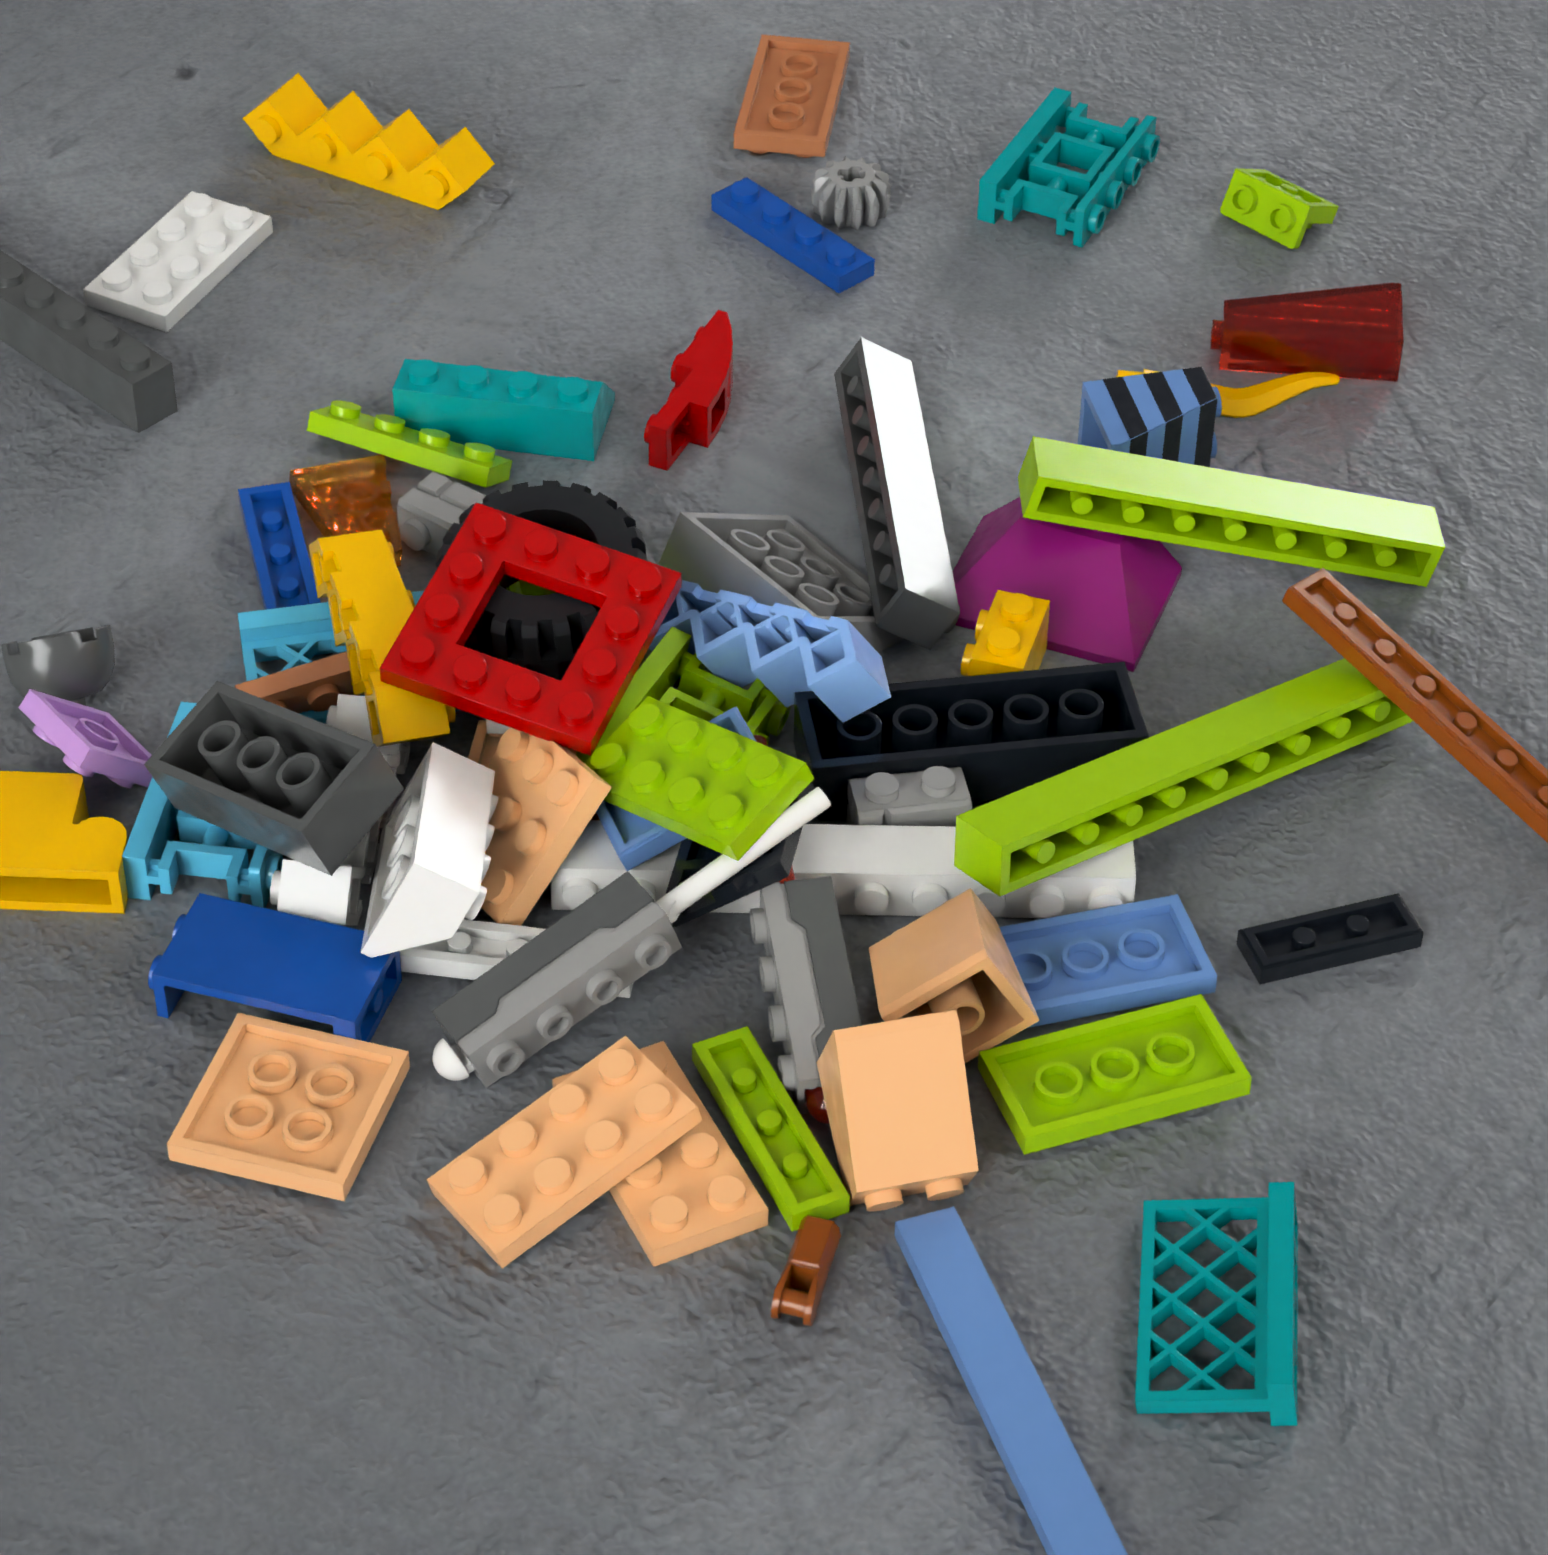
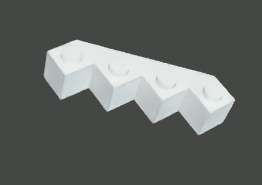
(335, 898)

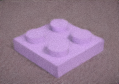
(88, 739)

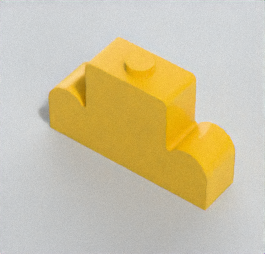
(54, 851)

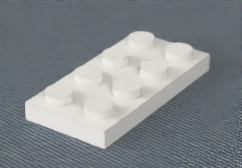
(178, 261)

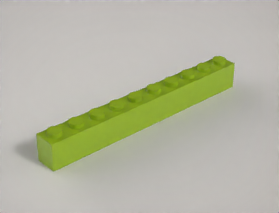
(1170, 777)

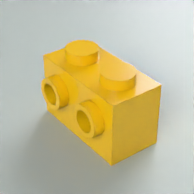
(1008, 636)

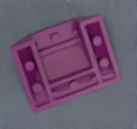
(1099, 584)

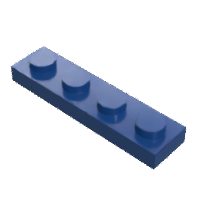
(793, 235)
(277, 546)

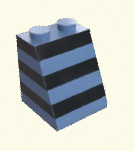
(1153, 415)

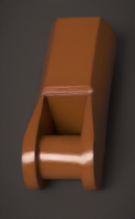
(806, 1270)

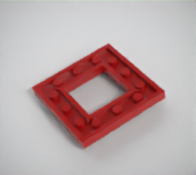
(570, 711)

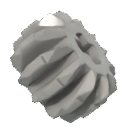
(851, 193)

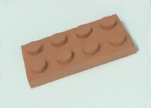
(792, 96)

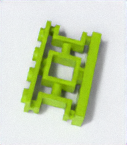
(697, 693)

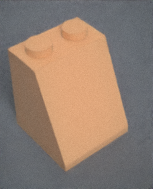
(953, 963)
(900, 1109)

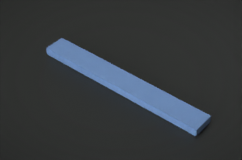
(1006, 1387)

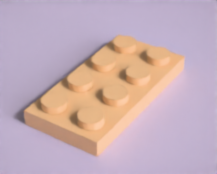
(564, 1151)
(691, 1189)

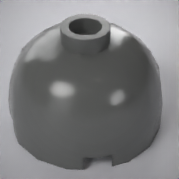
(62, 663)

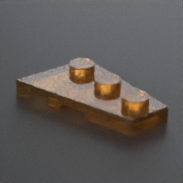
(349, 498)

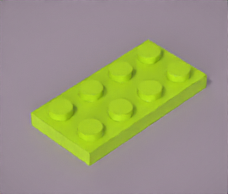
(697, 777)
(1113, 1073)

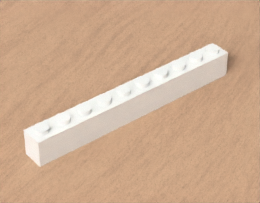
(872, 873)

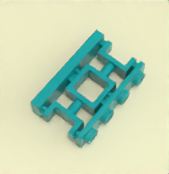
(1030, 181)

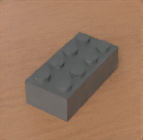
(275, 777)

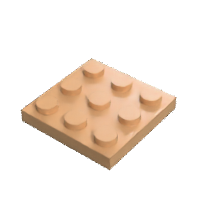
(289, 1106)

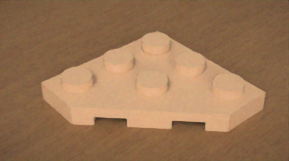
(539, 816)

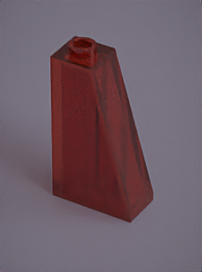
(1328, 331)

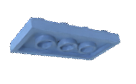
(1110, 959)

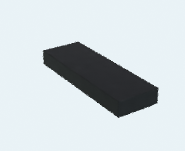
(1329, 938)

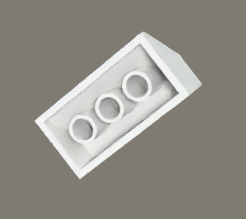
(432, 855)

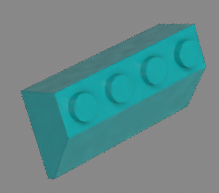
(505, 408)

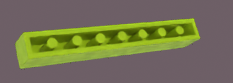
(1229, 512)

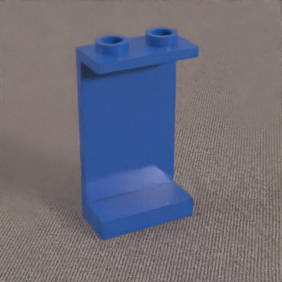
(276, 965)

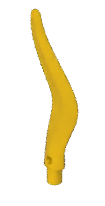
(1262, 396)

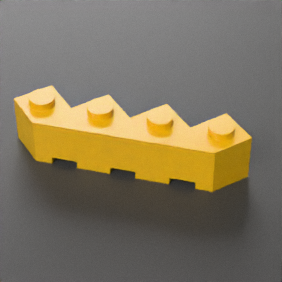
(356, 147)
(367, 615)

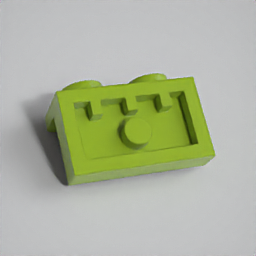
(1274, 206)

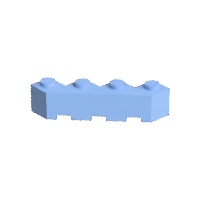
(780, 648)

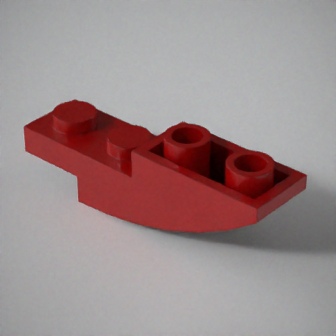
(699, 397)

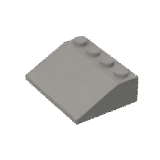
(772, 563)

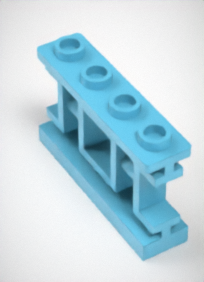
(156, 859)

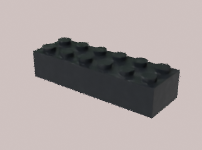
(993, 726)

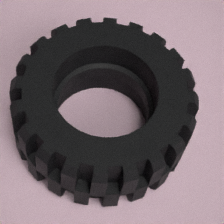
(548, 628)

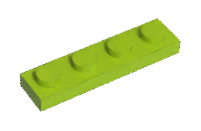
(423, 448)
(770, 1127)

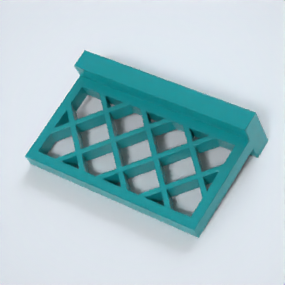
(1274, 1315)

